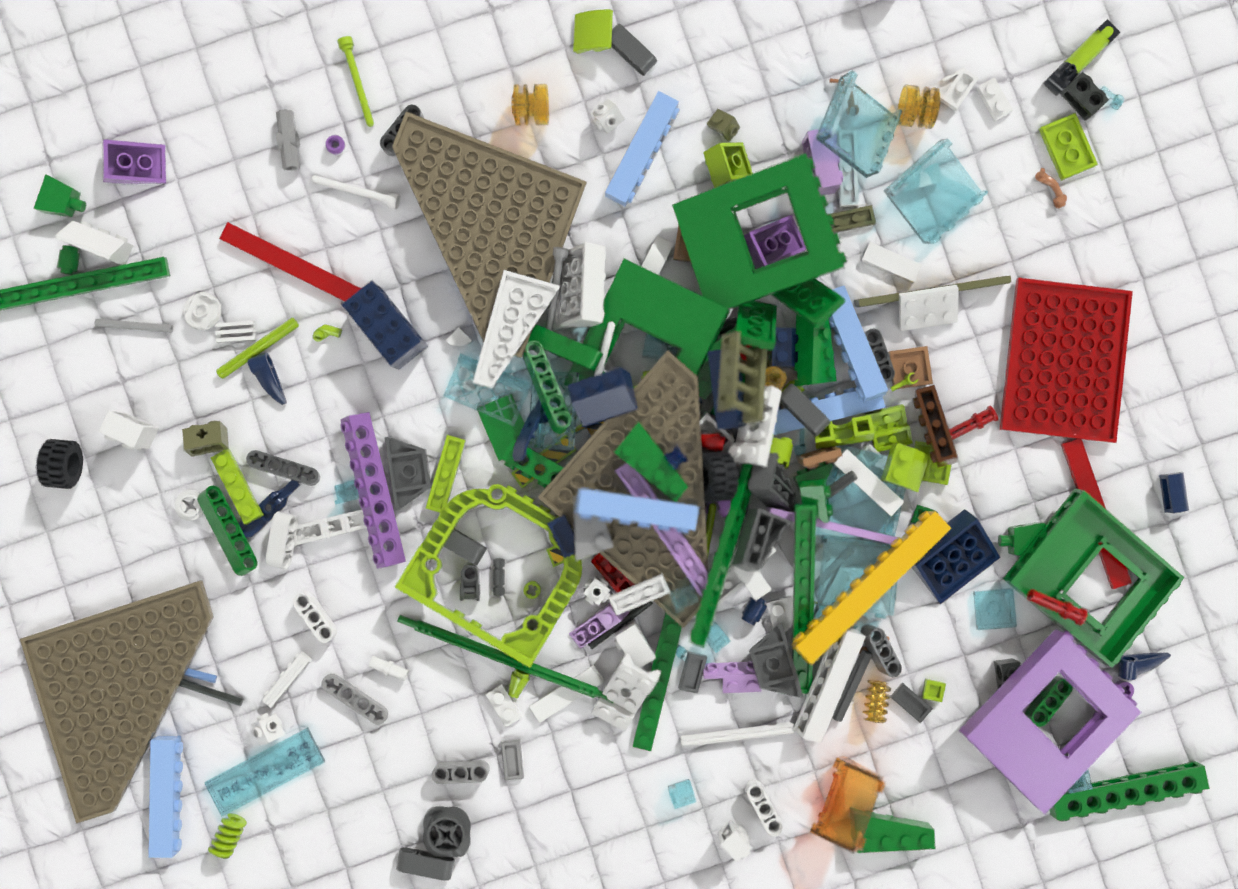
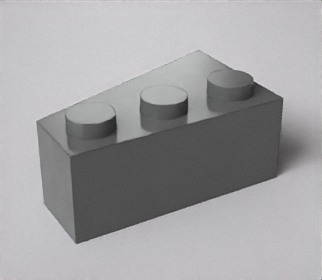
(771, 486)
(758, 538)

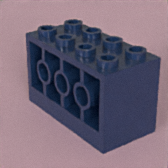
(384, 325)

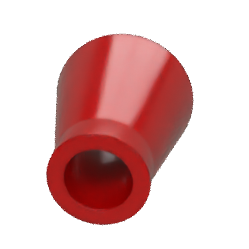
(713, 442)

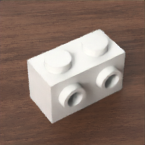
(735, 840)

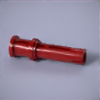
(977, 422)
(1065, 609)

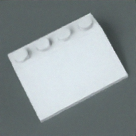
(581, 288)

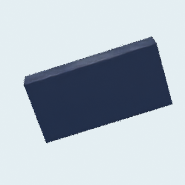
(563, 535)

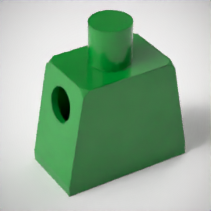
(58, 198)
(1020, 537)

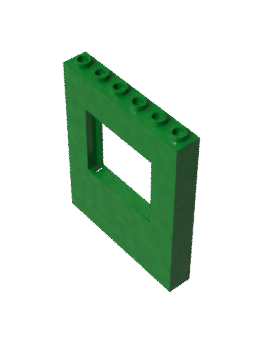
(719, 246)
(659, 310)
(1066, 550)

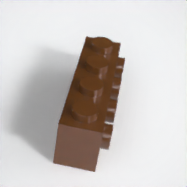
(936, 427)

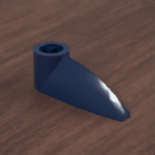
(266, 374)
(1136, 664)

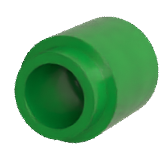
(68, 259)

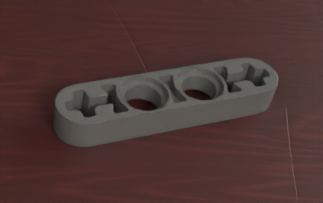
(283, 467)

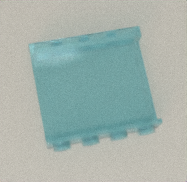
(857, 127)
(934, 193)
(856, 508)
(845, 561)

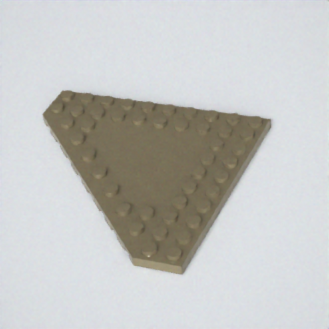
(486, 209)
(671, 416)
(109, 686)

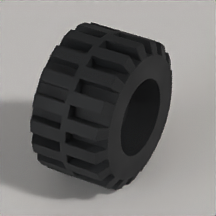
(59, 463)
(719, 476)

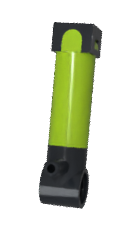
(1081, 57)

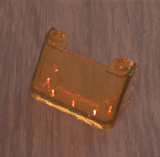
(848, 805)

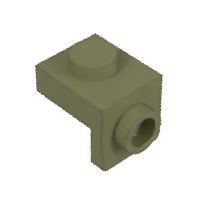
(724, 124)

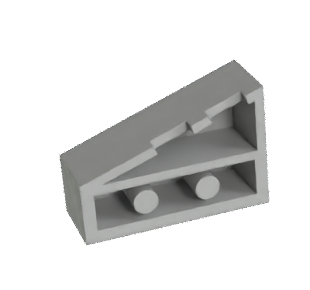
(589, 535)

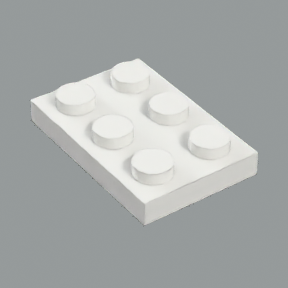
(928, 307)

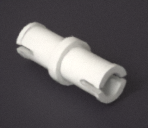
(388, 668)

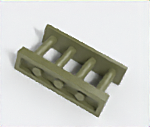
(754, 378)

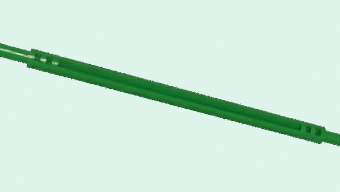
(501, 657)

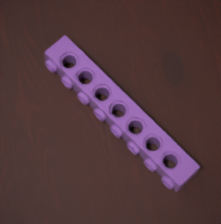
(377, 481)

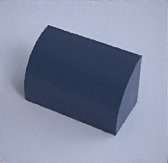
(1174, 492)

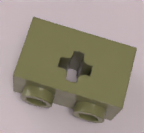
(205, 438)

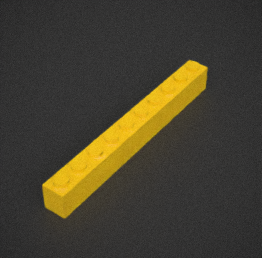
(870, 586)

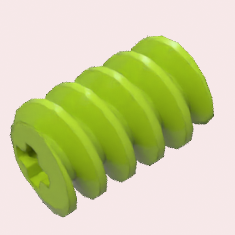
(228, 837)

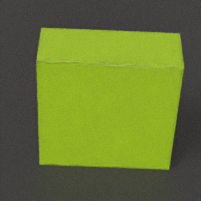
(933, 690)

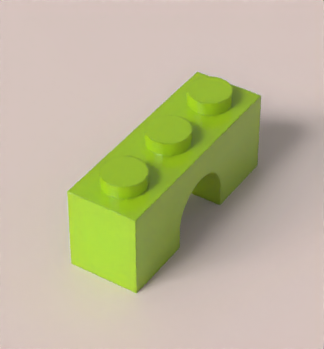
(856, 431)

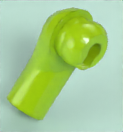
(325, 331)

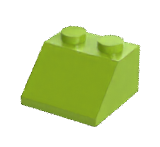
(727, 162)
(905, 467)

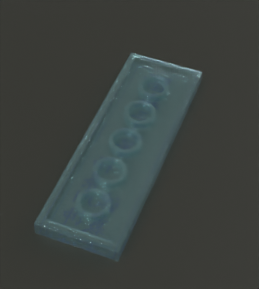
(264, 772)

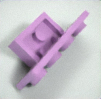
(736, 676)

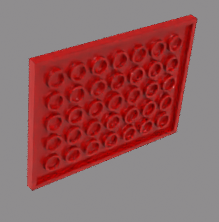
(1066, 360)

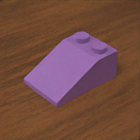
(133, 162)
(774, 242)

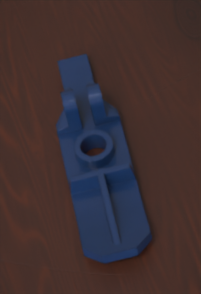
(536, 416)
(277, 500)

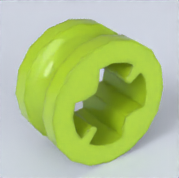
(538, 591)

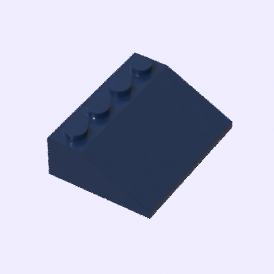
(956, 557)

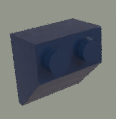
(784, 349)

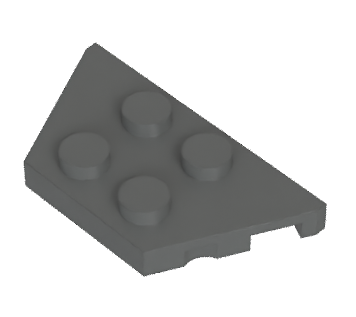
(407, 471)
(775, 664)

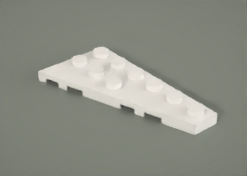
(514, 315)

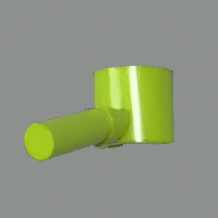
(906, 381)

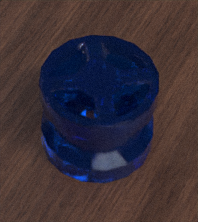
(676, 457)

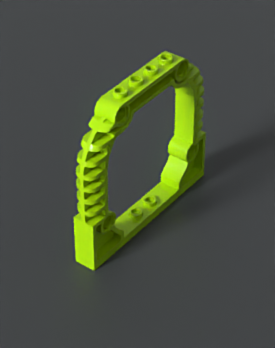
(420, 583)

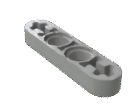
(353, 701)

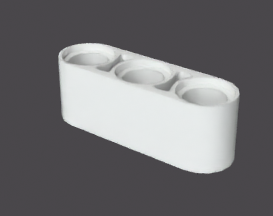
(281, 540)
(306, 614)
(765, 816)

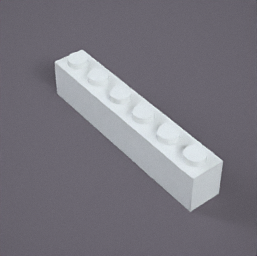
(828, 686)

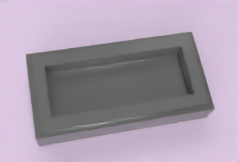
(692, 672)
(911, 702)

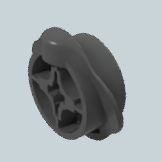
(456, 846)

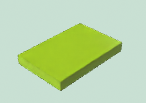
(1068, 146)

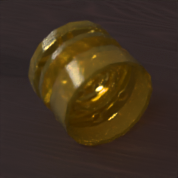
(530, 104)
(919, 107)

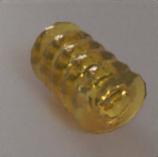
(775, 377)
(877, 701)

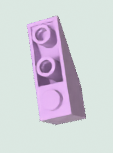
(596, 625)

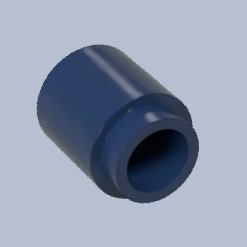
(754, 610)

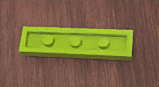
(445, 473)
(236, 486)

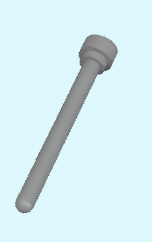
(559, 256)

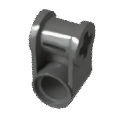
(470, 584)

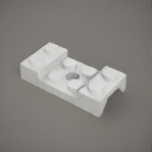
(752, 445)
(625, 704)

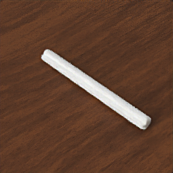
(737, 734)

